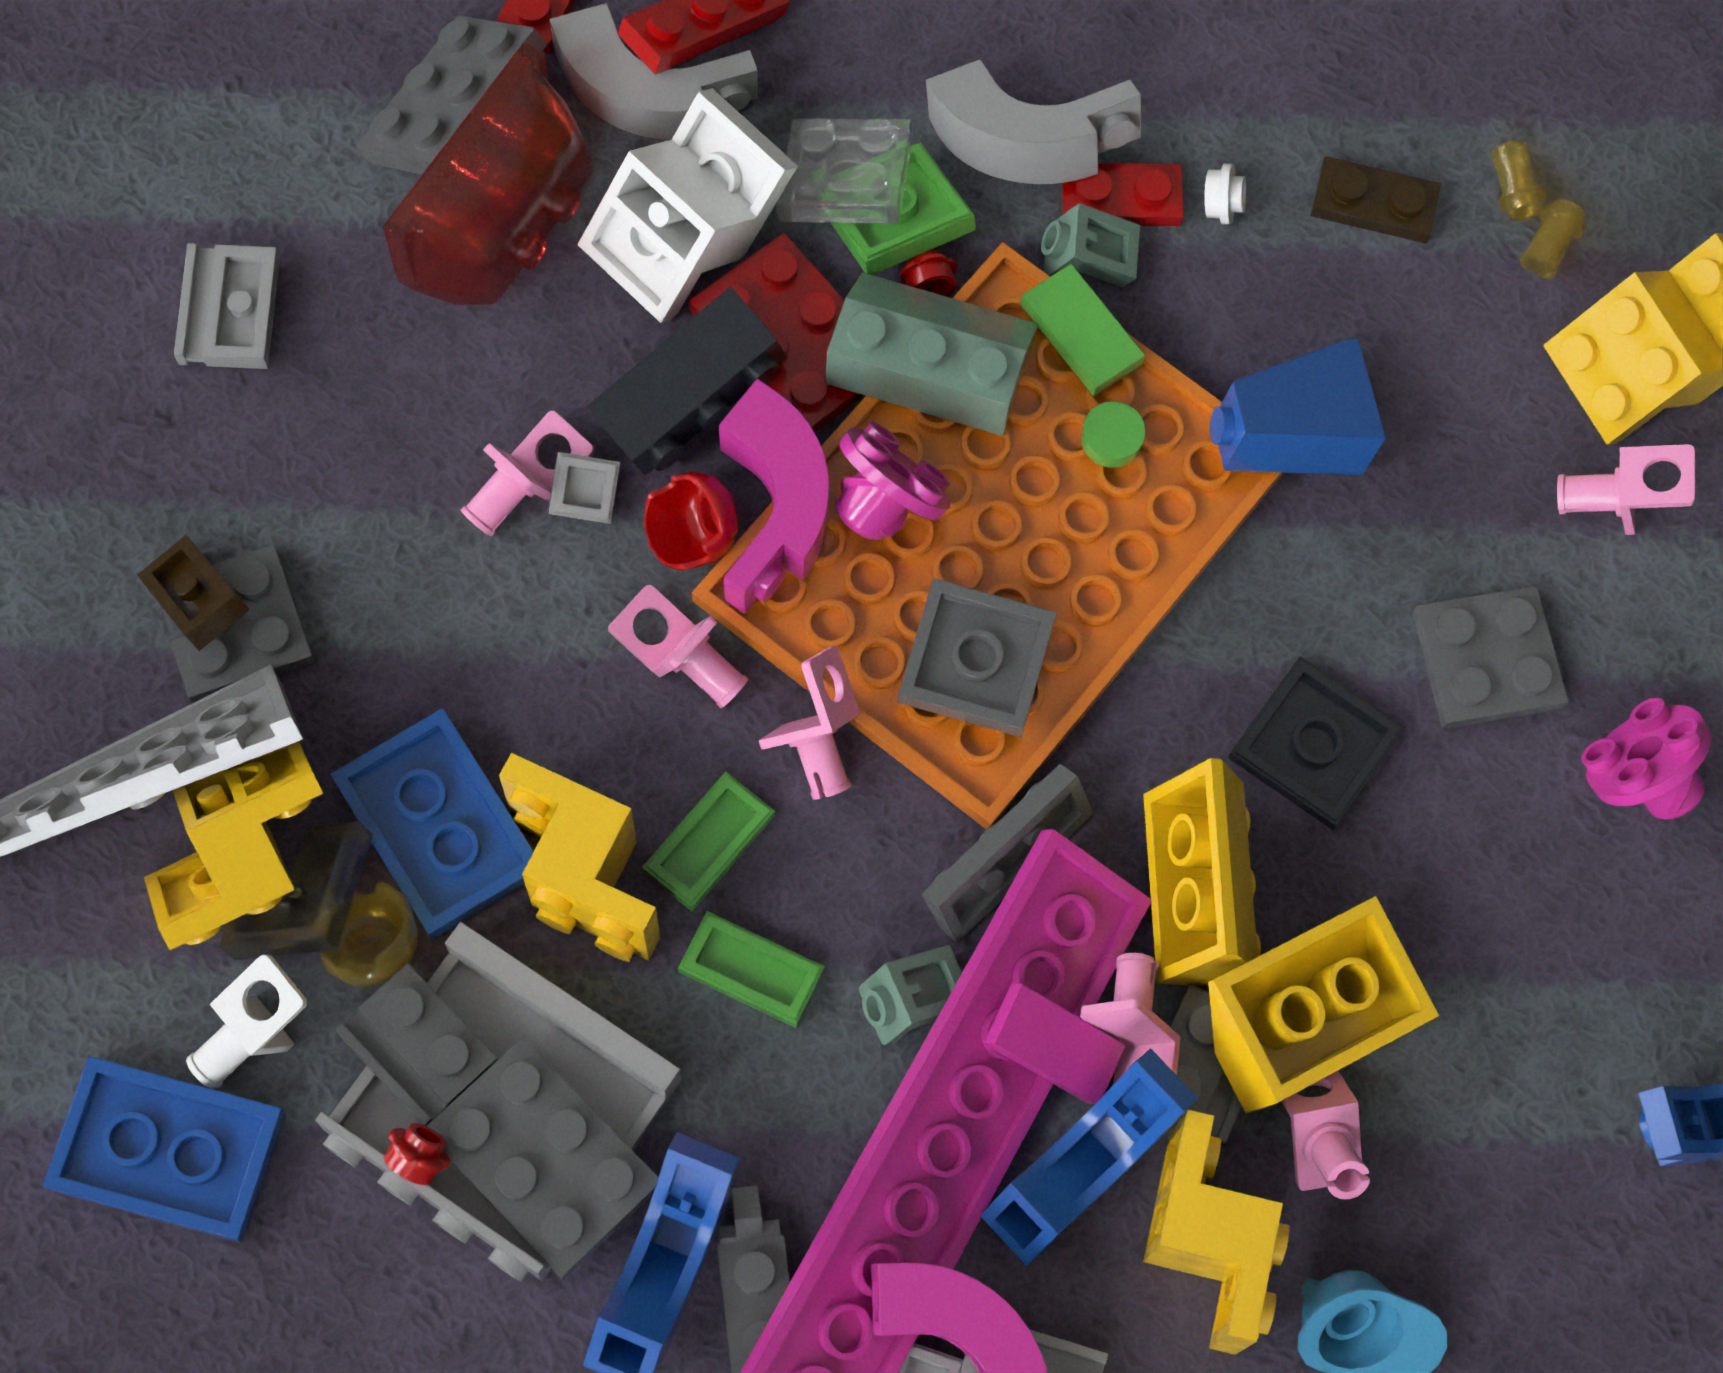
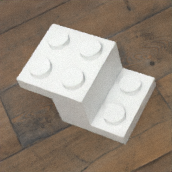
(686, 205)

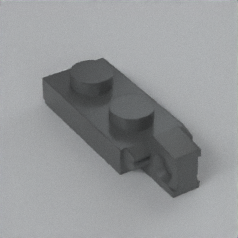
(751, 1273)

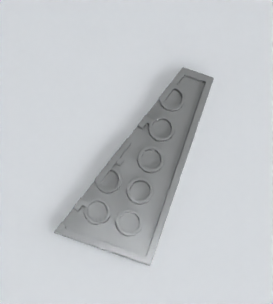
(140, 768)

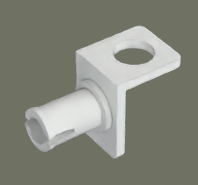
(248, 1024)

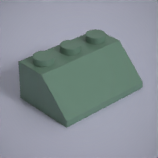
(929, 353)

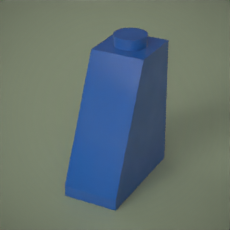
(1302, 416)

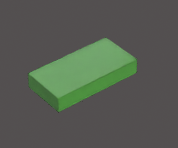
(1082, 330)
(708, 841)
(751, 969)

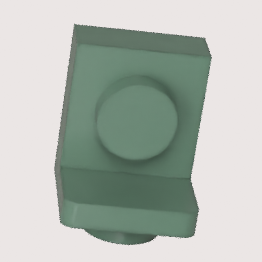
(1093, 244)
(909, 992)

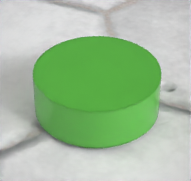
(1112, 434)

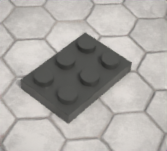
(442, 92)
(544, 1158)

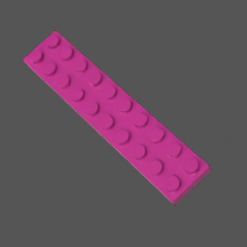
(952, 1115)

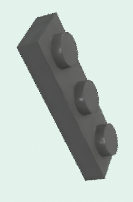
(986, 871)

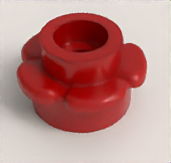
(930, 268)
(416, 1153)

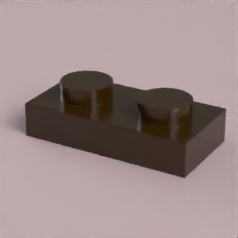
(1375, 199)
(193, 593)

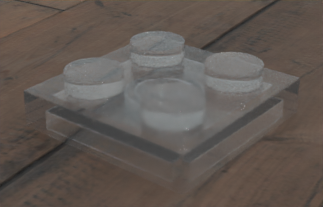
(846, 170)

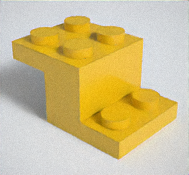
(1647, 344)
(236, 855)
(579, 859)
(1216, 1234)

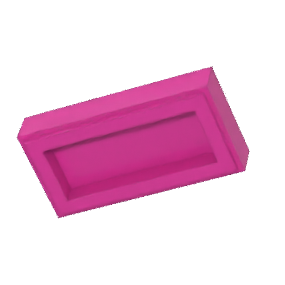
(1054, 1043)

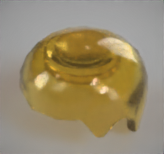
(379, 915)

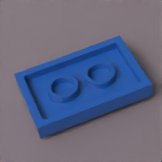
(436, 823)
(164, 1149)

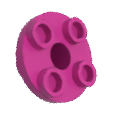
(886, 484)
(1651, 760)

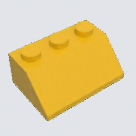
(1200, 875)
(1315, 1006)

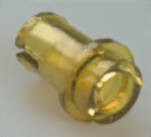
(1517, 181)
(1558, 227)

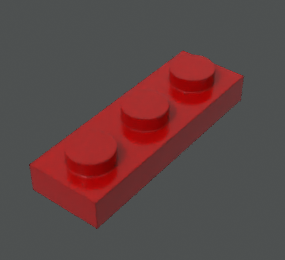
(684, 29)

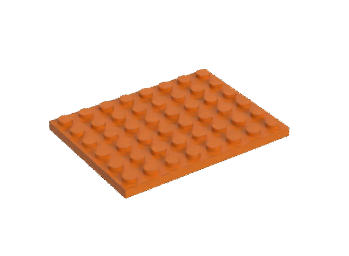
(1023, 525)

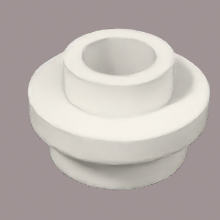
(1224, 193)

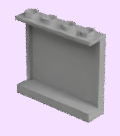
(501, 1005)

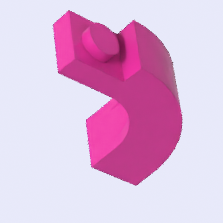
(785, 454)
(957, 1309)

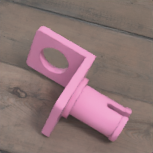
(521, 473)
(1626, 487)
(682, 649)
(814, 734)
(1131, 1014)
(1328, 1140)

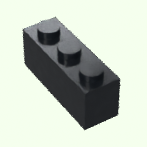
(688, 382)

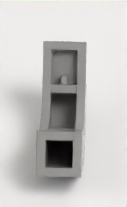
(626, 91)
(1026, 139)

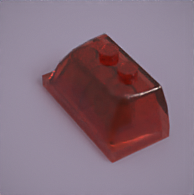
(492, 190)

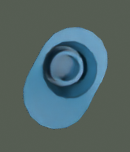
(1365, 1328)

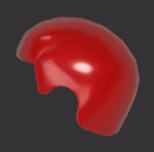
(690, 521)

